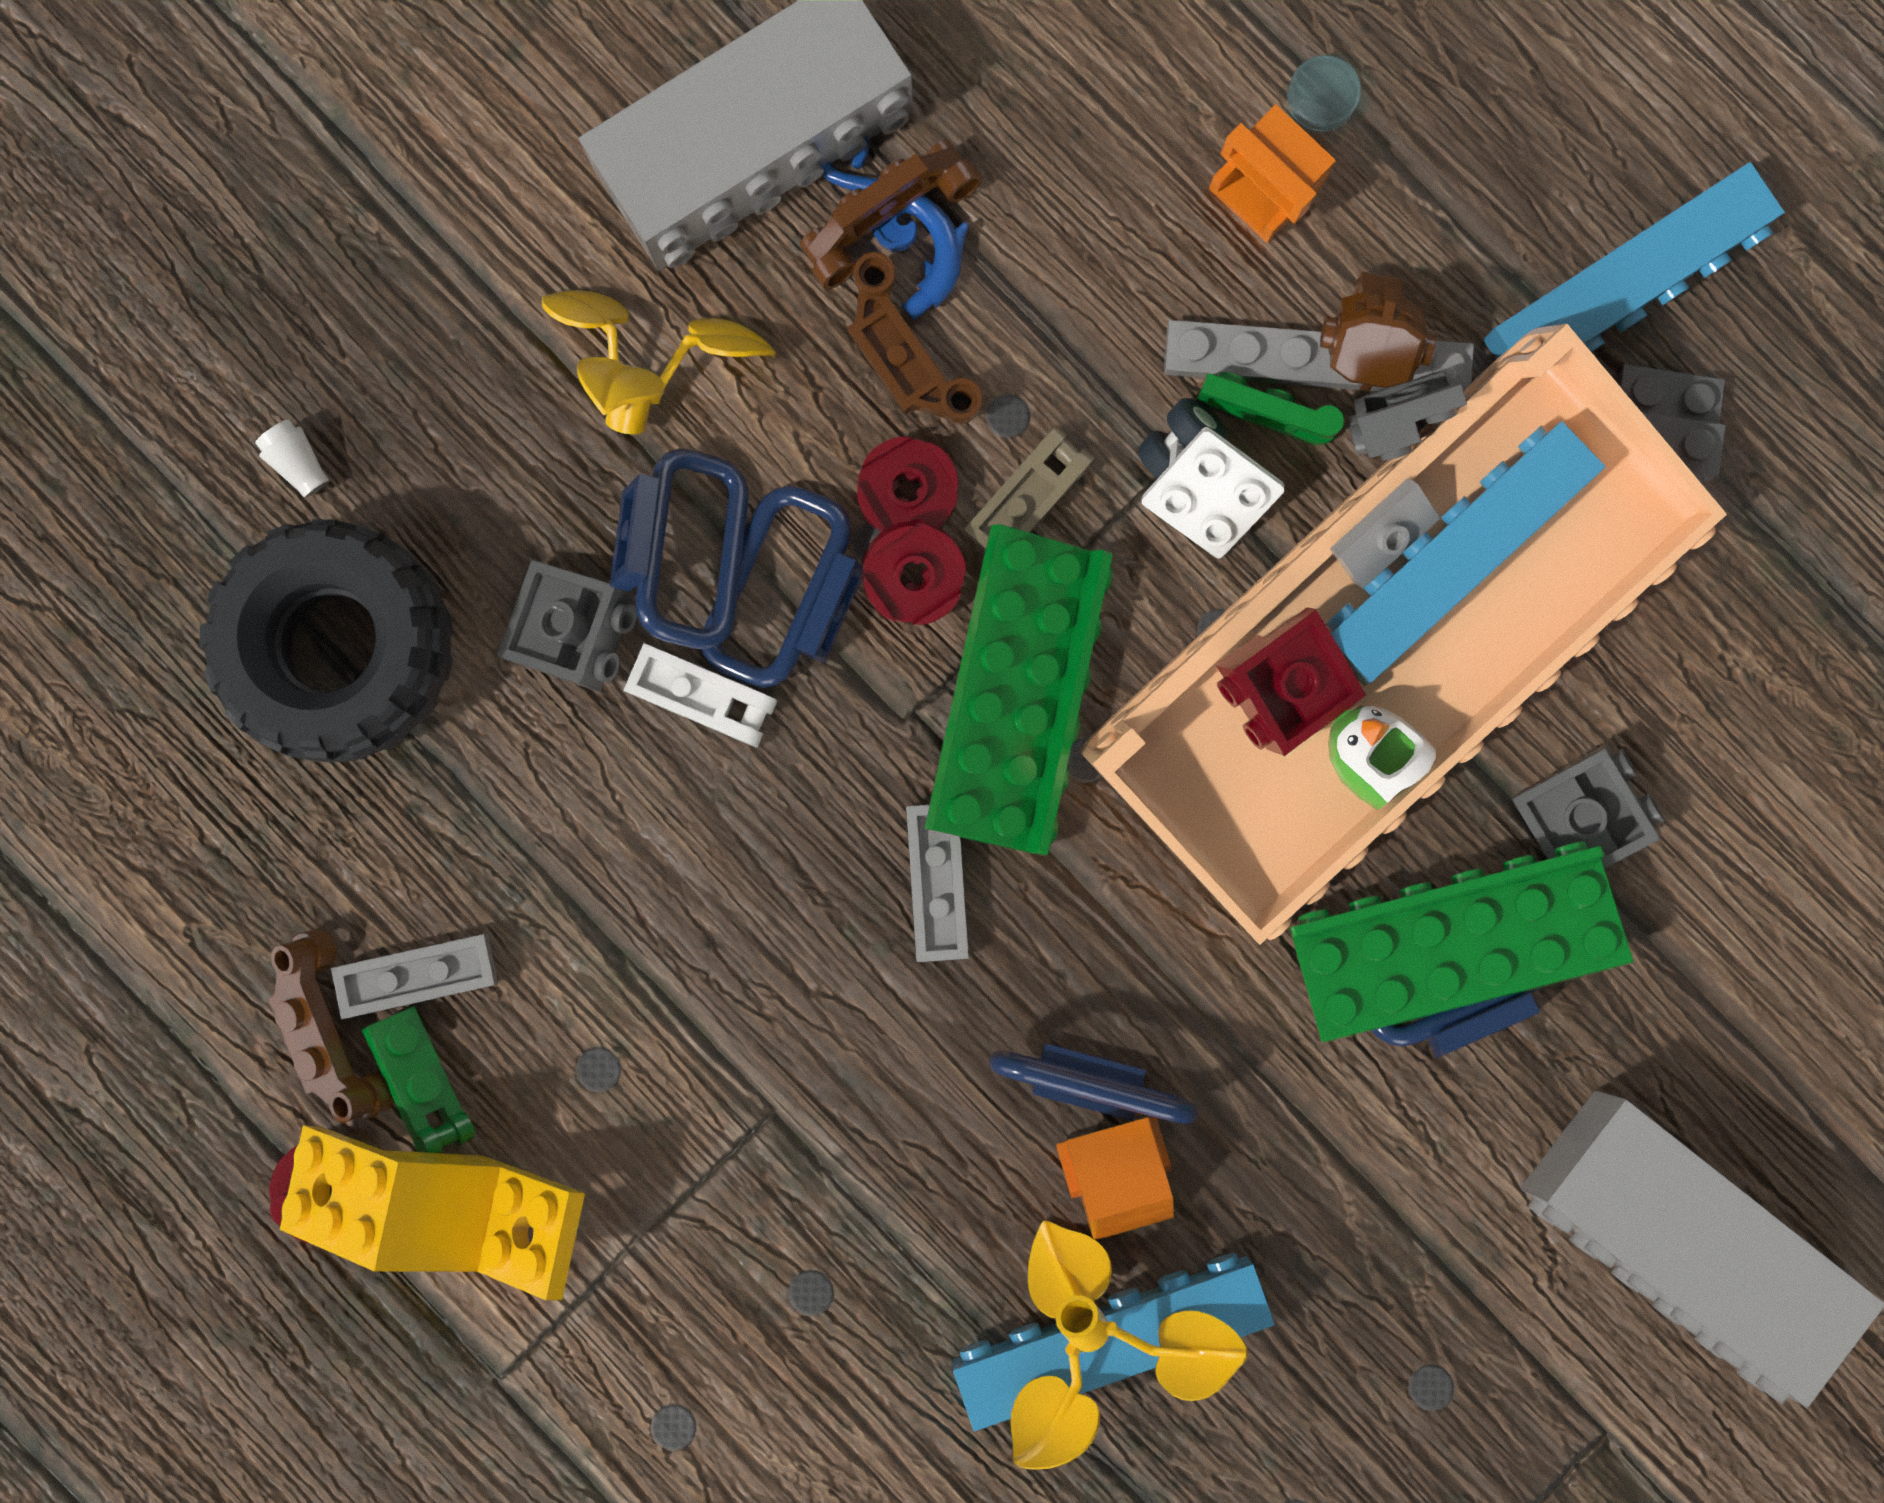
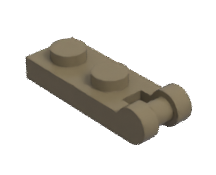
(1032, 488)

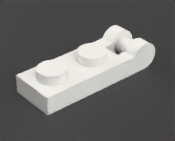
(698, 694)

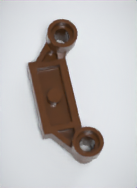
(868, 208)
(897, 352)
(312, 1034)

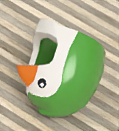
(1378, 753)

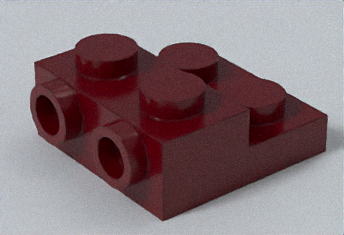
(1289, 683)

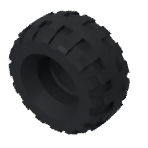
(254, 626)

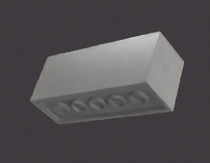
(749, 125)
(1701, 1249)

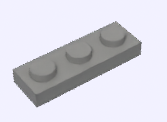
(936, 890)
(414, 976)

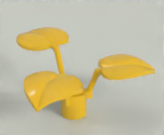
(628, 391)
(1064, 1278)

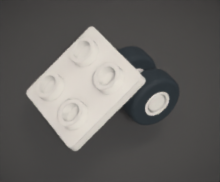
(1205, 481)

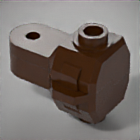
(1377, 334)

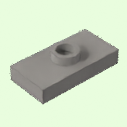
(1385, 533)

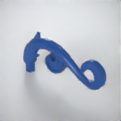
(947, 240)

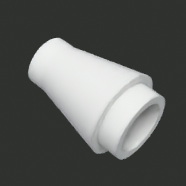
(292, 457)

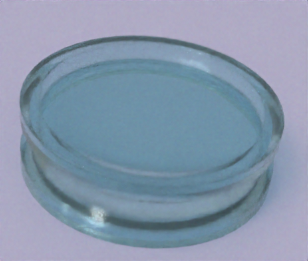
(1323, 93)

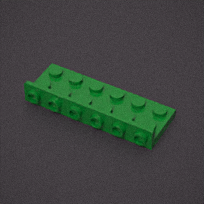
(1019, 691)
(1460, 942)

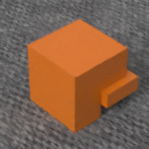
(1271, 173)
(1119, 1176)

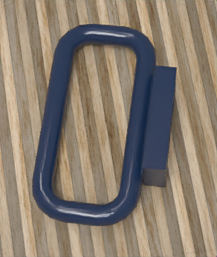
(642, 538)
(823, 603)
(1463, 1025)
(1092, 1084)

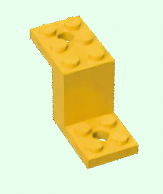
(431, 1212)

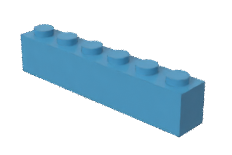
(1652, 264)
(1464, 552)
(996, 1373)

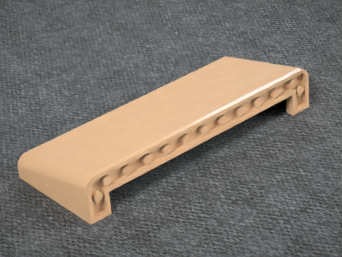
(1279, 827)

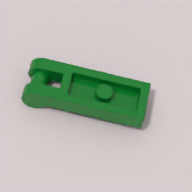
(1270, 410)
(417, 1081)

